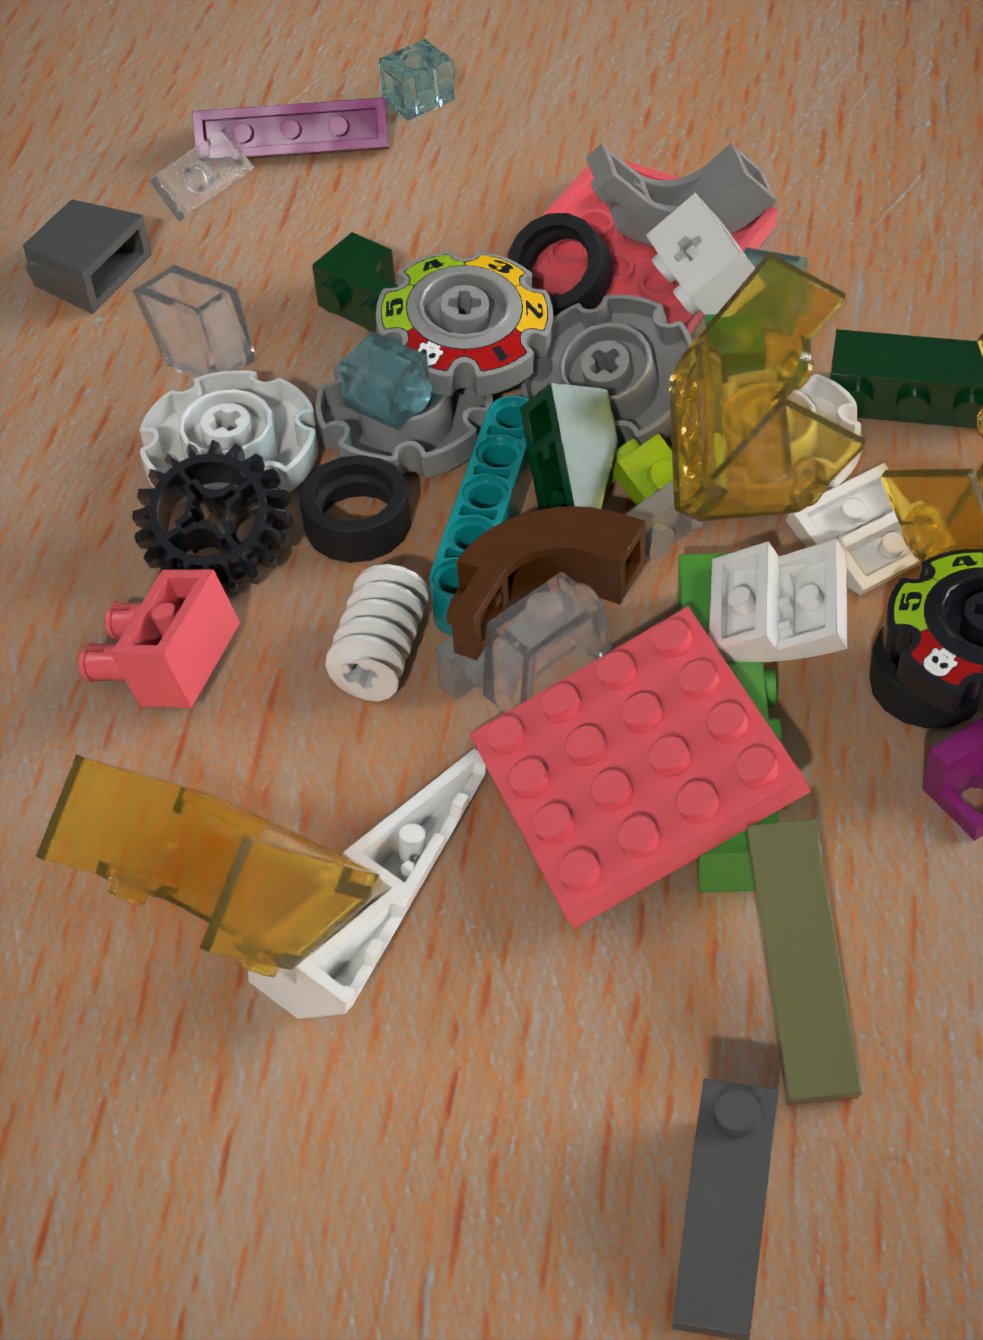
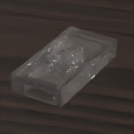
(201, 174)

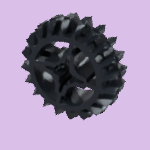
(230, 504)

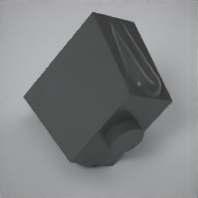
(86, 253)

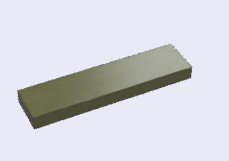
(802, 963)

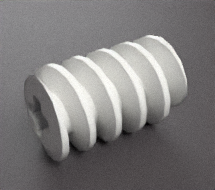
(377, 632)

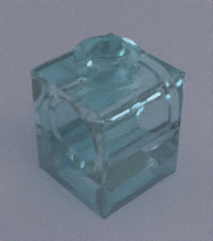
(417, 79)

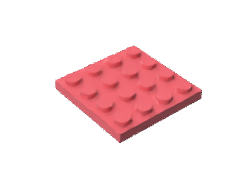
(633, 271)
(636, 766)

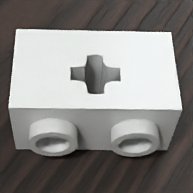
(700, 256)

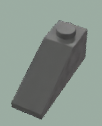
(725, 1210)

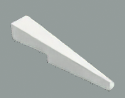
(403, 854)

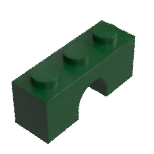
(352, 278)

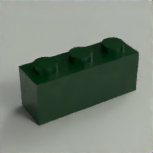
(910, 377)

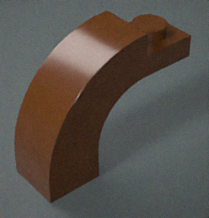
(532, 548)

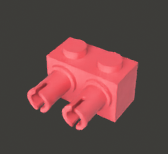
(166, 641)

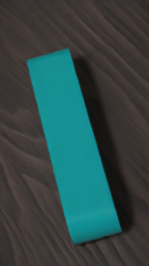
(488, 495)

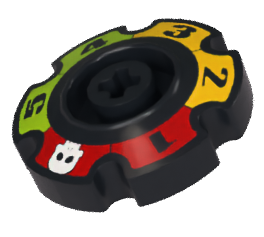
(939, 630)

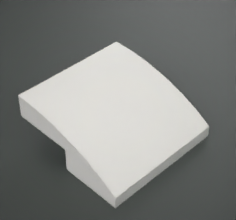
(864, 526)
(779, 605)

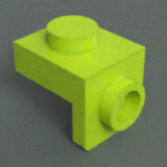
(642, 467)

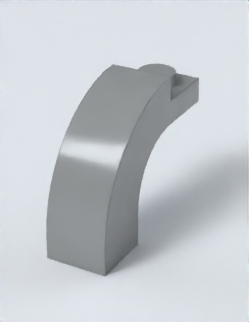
(727, 184)

